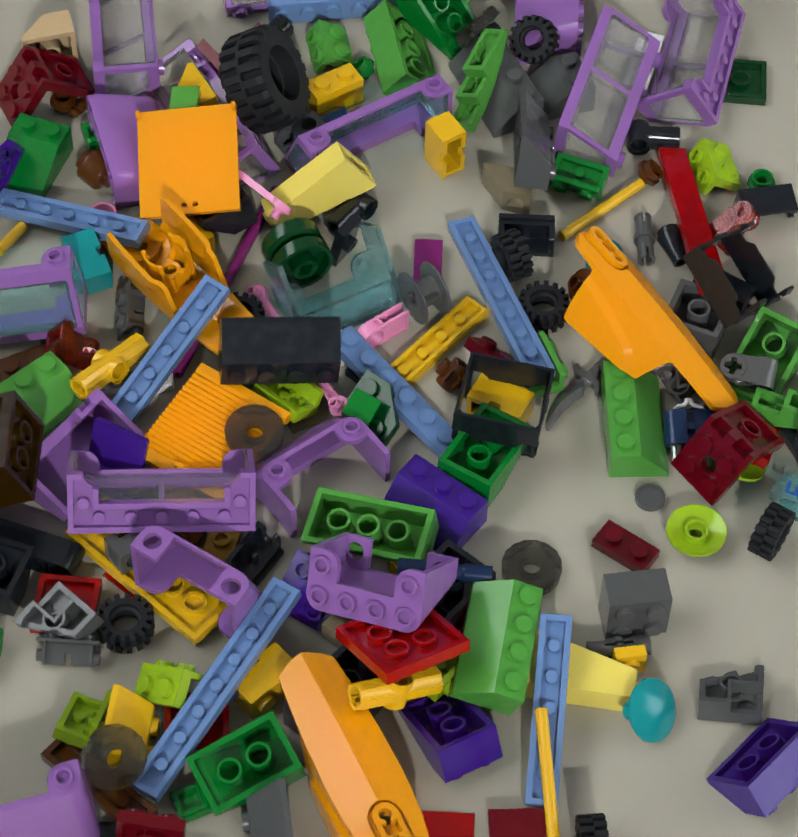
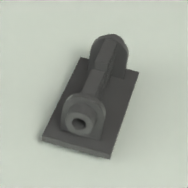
(129, 301)
(56, 647)

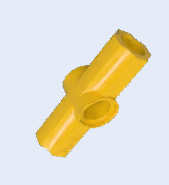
(109, 366)
(394, 696)

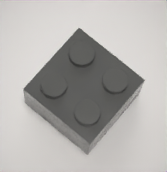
(698, 316)
(635, 603)

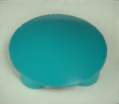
(651, 710)

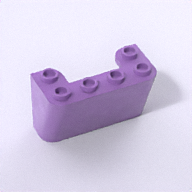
(563, 15)
(163, 557)
(355, 591)

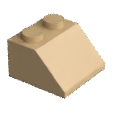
(52, 33)

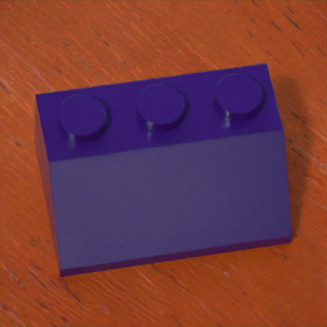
(457, 507)
(761, 769)

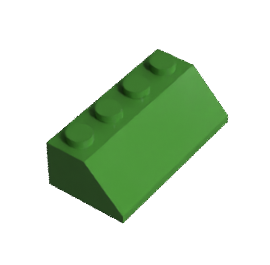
(397, 49)
(45, 390)
(632, 424)
(396, 527)
(501, 633)

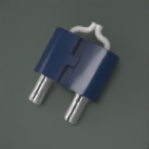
(682, 426)

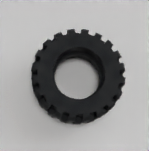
(264, 78)

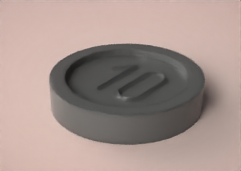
(650, 497)

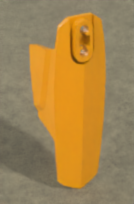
(172, 266)
(635, 325)
(347, 756)

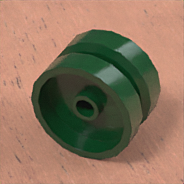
(300, 250)

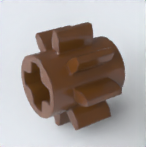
(451, 374)

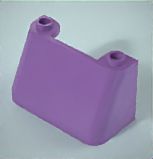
(115, 126)
(72, 435)
(62, 812)

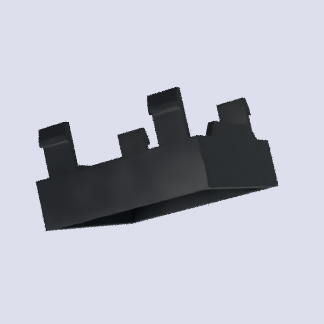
(716, 284)
(496, 430)

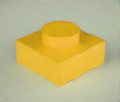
(632, 656)

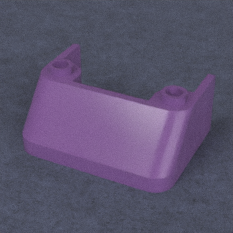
(307, 450)

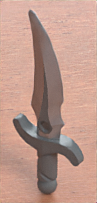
(575, 390)

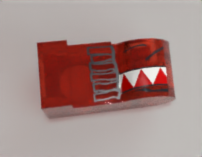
(733, 218)
(70, 345)

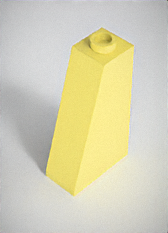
(321, 185)
(591, 679)

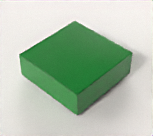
(362, 406)
(190, 802)

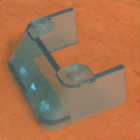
(355, 301)

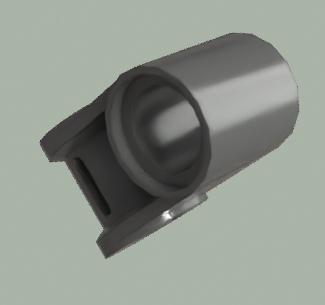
(754, 370)

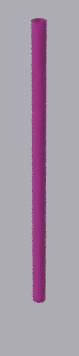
(229, 275)

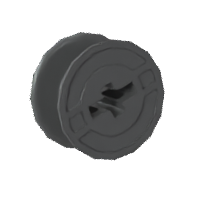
(424, 292)

